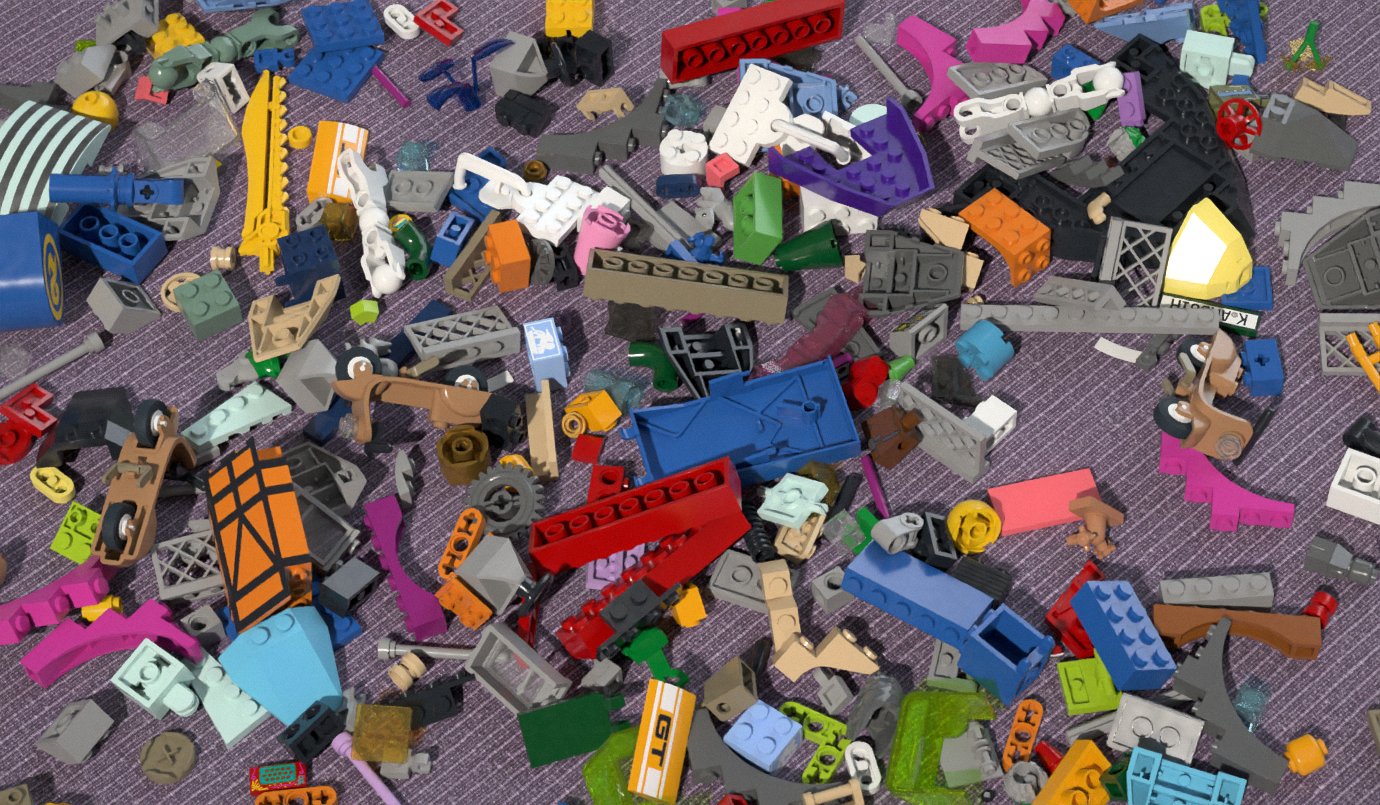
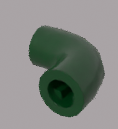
(418, 250)
(653, 357)

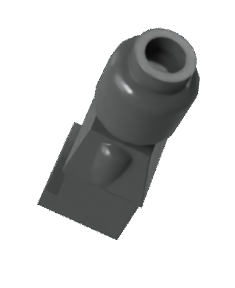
(1336, 562)

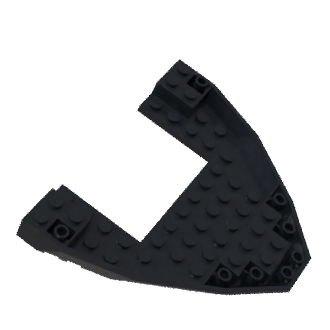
(1161, 176)

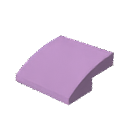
(608, 570)

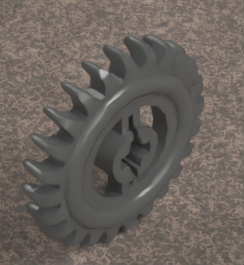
(521, 509)

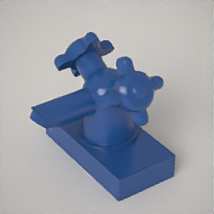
(700, 254)

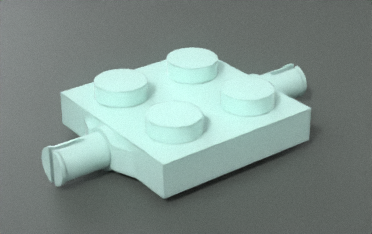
(792, 500)

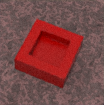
(588, 449)

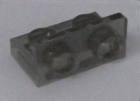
(632, 322)

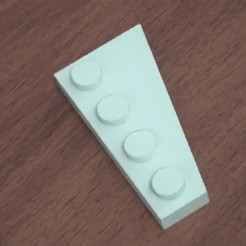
(236, 415)
(228, 706)

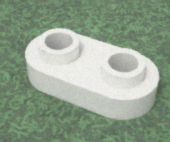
(401, 21)
(863, 770)

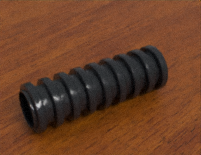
(756, 537)

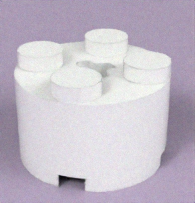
(683, 153)

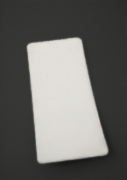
(1116, 350)
(499, 381)

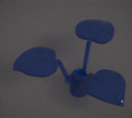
(466, 93)

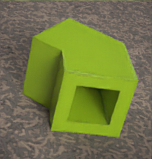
(364, 311)

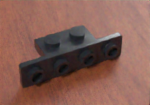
(631, 613)
(432, 704)

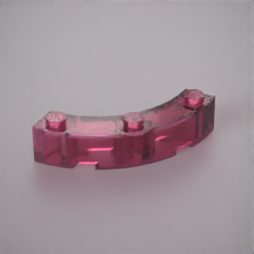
(834, 329)

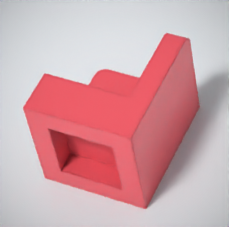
(145, 92)
(720, 170)

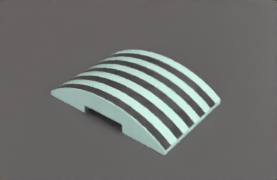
(39, 143)

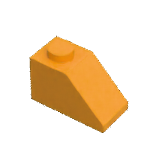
(597, 410)
(689, 608)

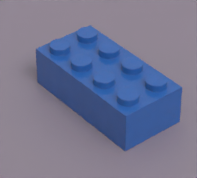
(112, 241)
(1123, 635)

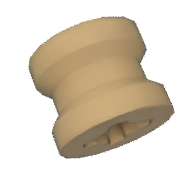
(223, 258)

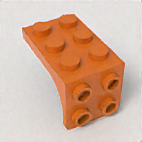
(1097, 9)
(1012, 232)
(462, 602)

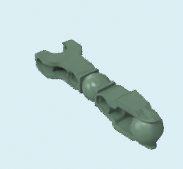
(240, 42)

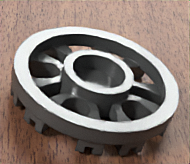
(538, 252)

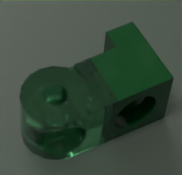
(1115, 778)

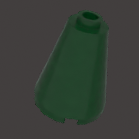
(811, 250)

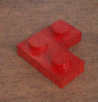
(436, 21)
(28, 412)

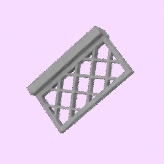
(1009, 156)
(1113, 251)
(1341, 325)
(464, 349)
(946, 445)
(193, 589)

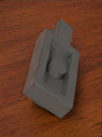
(1157, 346)

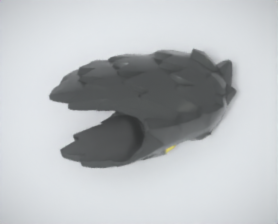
(877, 712)

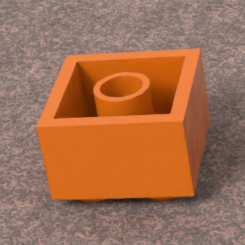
(507, 256)

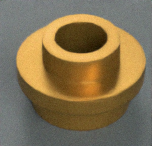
(534, 171)
(566, 424)

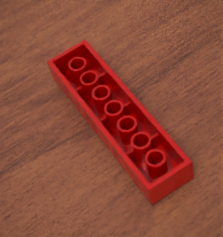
(748, 34)
(635, 517)
(673, 561)

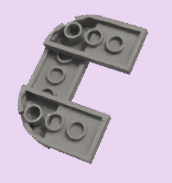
(1041, 135)

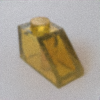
(340, 220)
(822, 473)

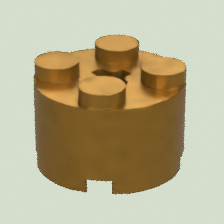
(463, 454)

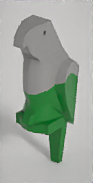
(246, 370)

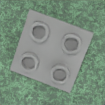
(969, 758)

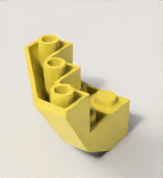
(1206, 256)

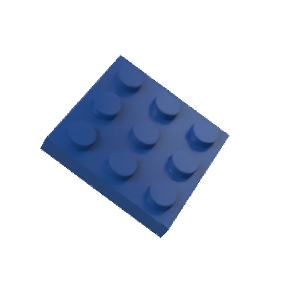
(342, 25)
(337, 72)

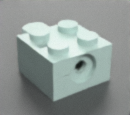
(1210, 59)
(156, 681)

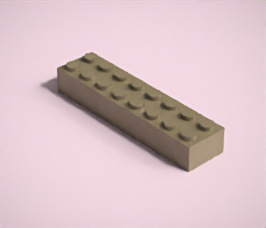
(686, 286)

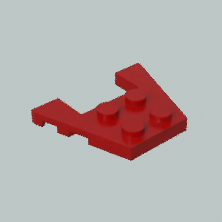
(1065, 622)

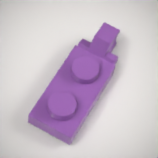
(1131, 103)

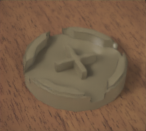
(168, 758)

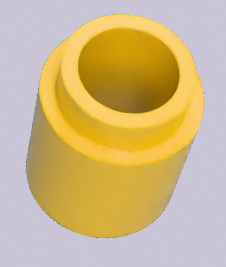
(94, 611)

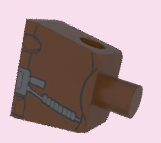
(891, 435)

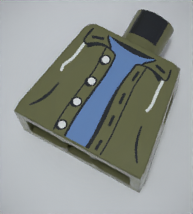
(1221, 93)

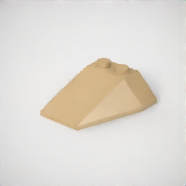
(282, 330)

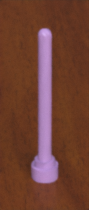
(342, 745)

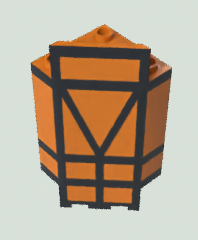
(258, 535)

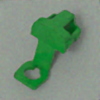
(649, 647)

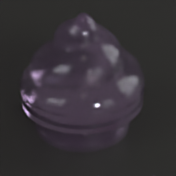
(562, 319)

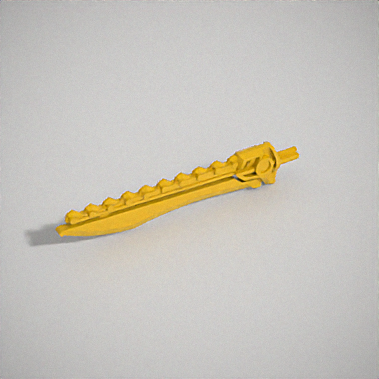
(261, 224)

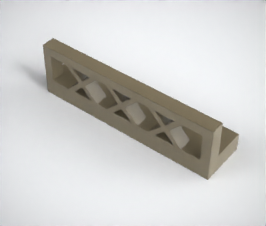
(469, 259)

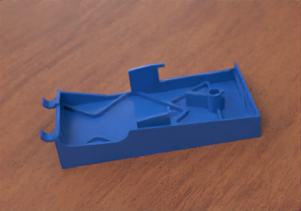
(761, 424)

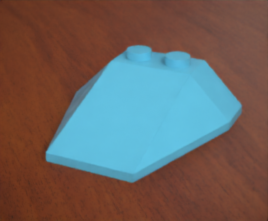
(286, 664)
(1168, 783)

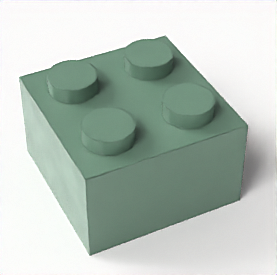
(208, 305)

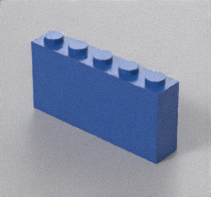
(916, 593)

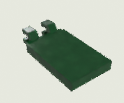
(569, 727)

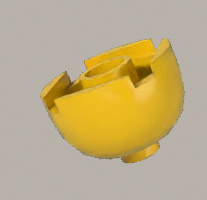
(98, 107)
(973, 526)

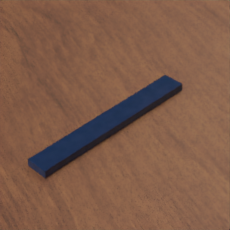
(326, 423)

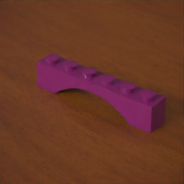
(421, 607)

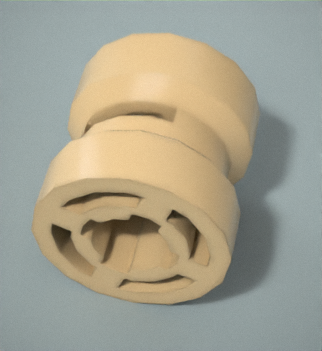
(407, 670)

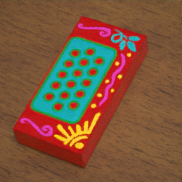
(277, 778)

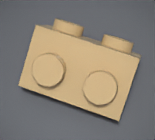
(798, 544)

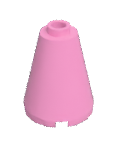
(601, 230)

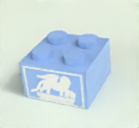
(547, 353)
(764, 738)

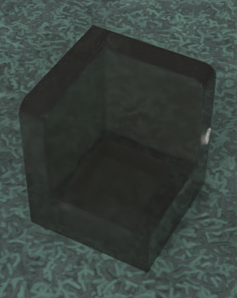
(635, 238)

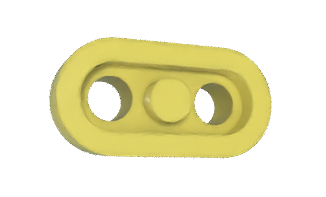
(55, 484)

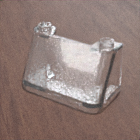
(193, 134)

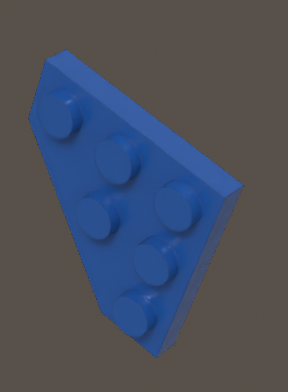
(1246, 26)
(467, 198)

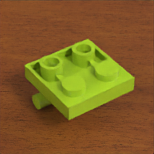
(76, 533)
(1087, 686)

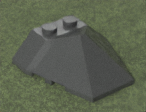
(1302, 134)
(1347, 267)
(907, 274)

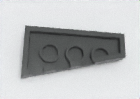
(858, 346)

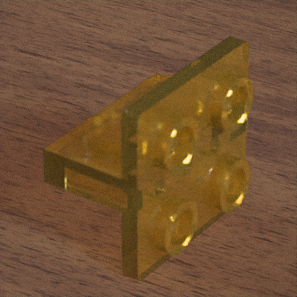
(382, 734)

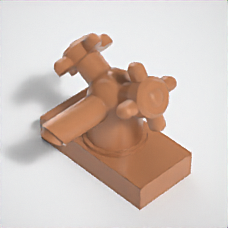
(1097, 518)

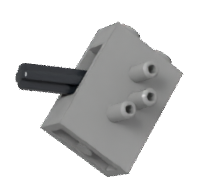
(127, 24)

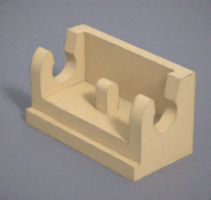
(604, 101)

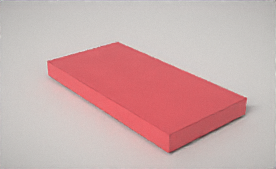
(1040, 501)

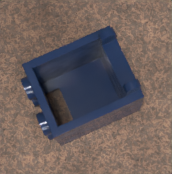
(305, 259)

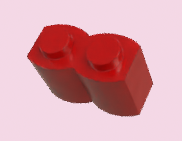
(864, 382)

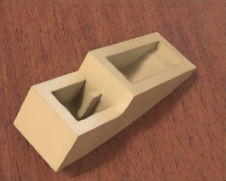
(1331, 98)

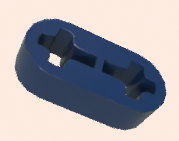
(678, 186)

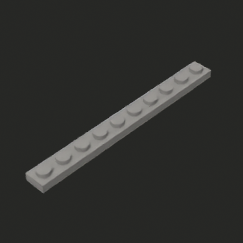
(1065, 319)

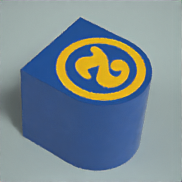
(30, 273)

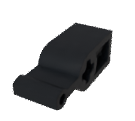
(563, 268)

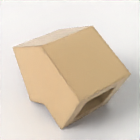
(854, 268)

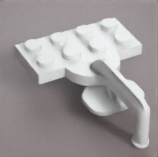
(760, 111)
(544, 210)

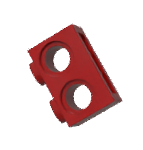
(600, 481)

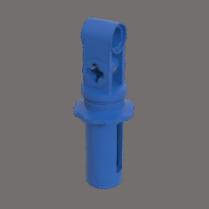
(114, 189)

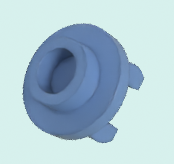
(843, 94)

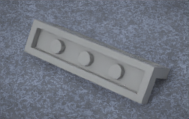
(1079, 294)

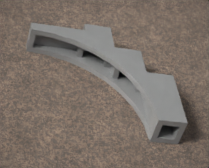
(1301, 232)

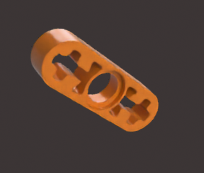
(457, 535)
(1020, 725)
(287, 796)

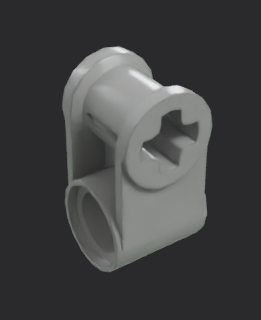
(897, 532)

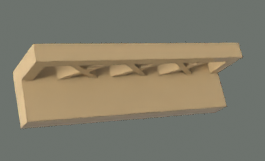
(542, 434)

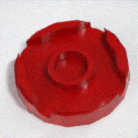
(14, 442)

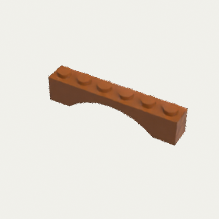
(1290, 634)

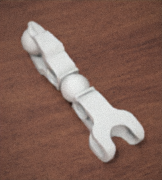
(997, 114)
(368, 198)

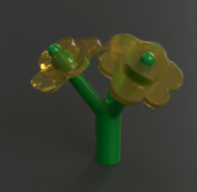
(1303, 49)

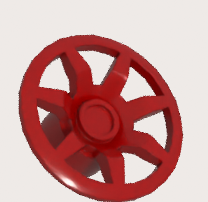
(1235, 125)

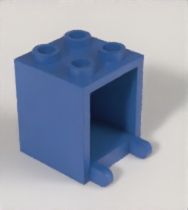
(1005, 654)

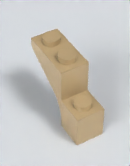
(952, 233)
(779, 601)
(835, 651)

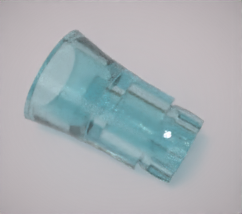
(623, 392)

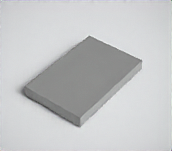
(417, 190)
(683, 223)
(738, 581)
(1155, 729)

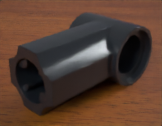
(1363, 436)

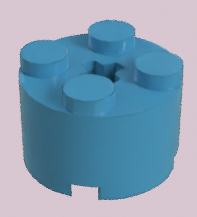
(983, 349)

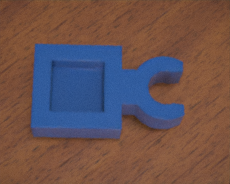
(271, 59)

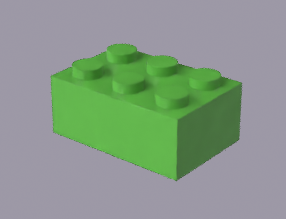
(758, 218)

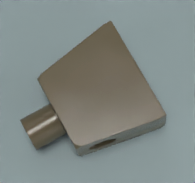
(730, 690)

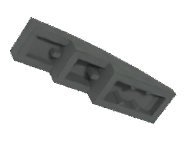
(1085, 173)

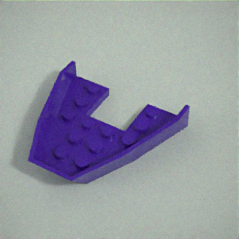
(876, 185)

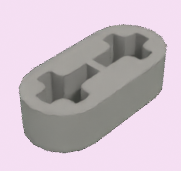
(312, 214)

